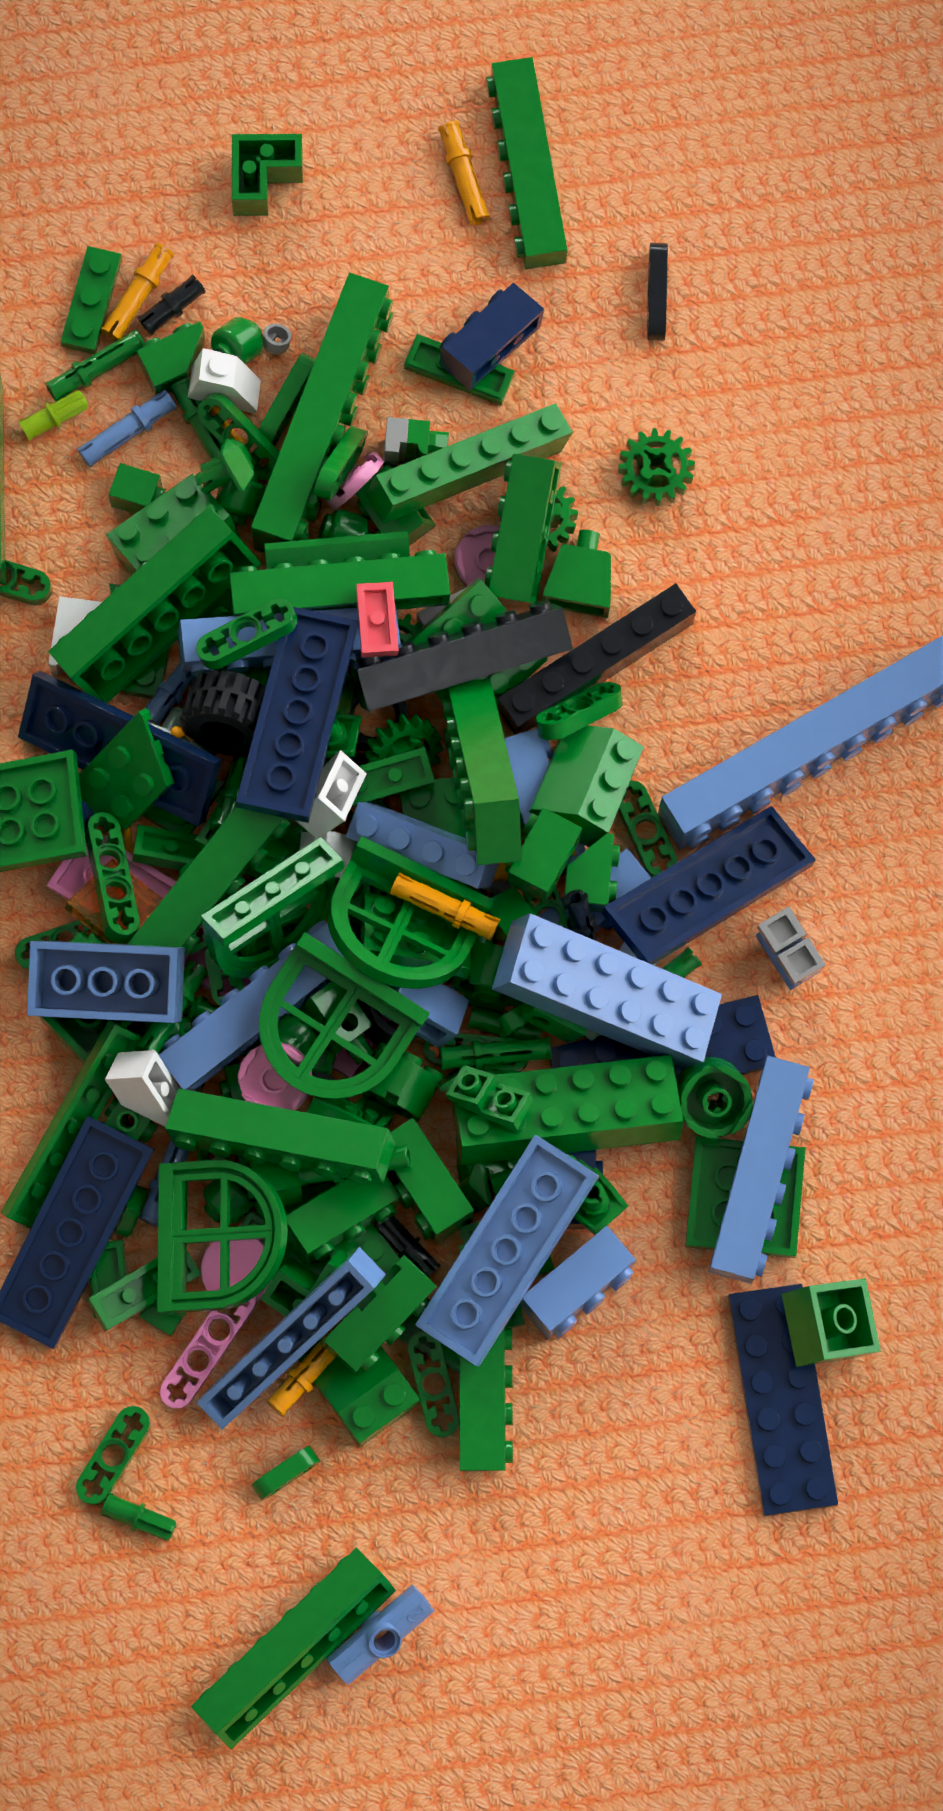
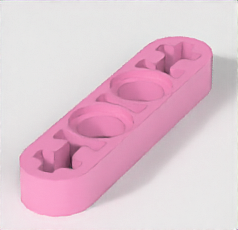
(213, 1348)

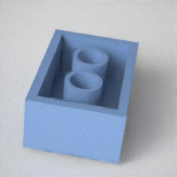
(578, 1284)

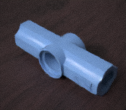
(363, 1650)

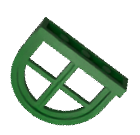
(380, 868)
(266, 903)
(358, 986)
(174, 1236)

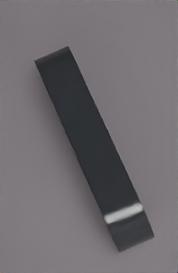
(657, 291)

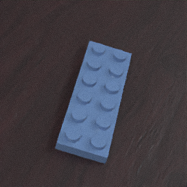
(507, 1250)

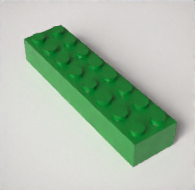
(324, 410)

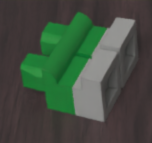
(410, 440)

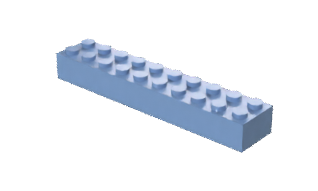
(804, 747)

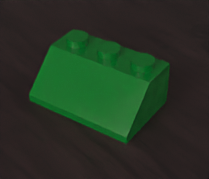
(588, 779)

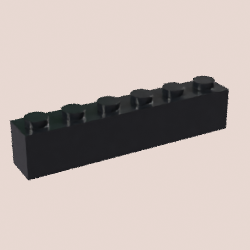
(462, 655)
(598, 658)

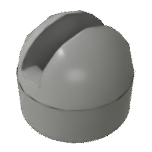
(269, 336)

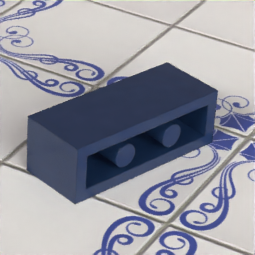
(490, 335)

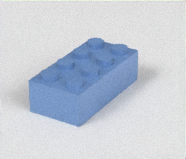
(106, 981)

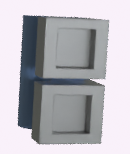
(788, 949)

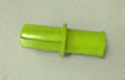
(54, 414)

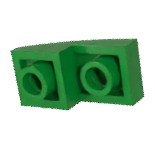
(488, 1098)

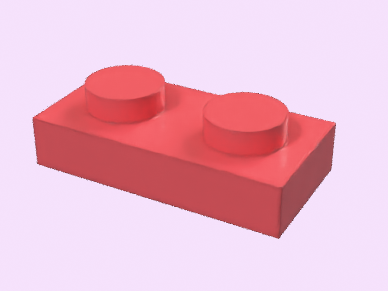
(377, 619)

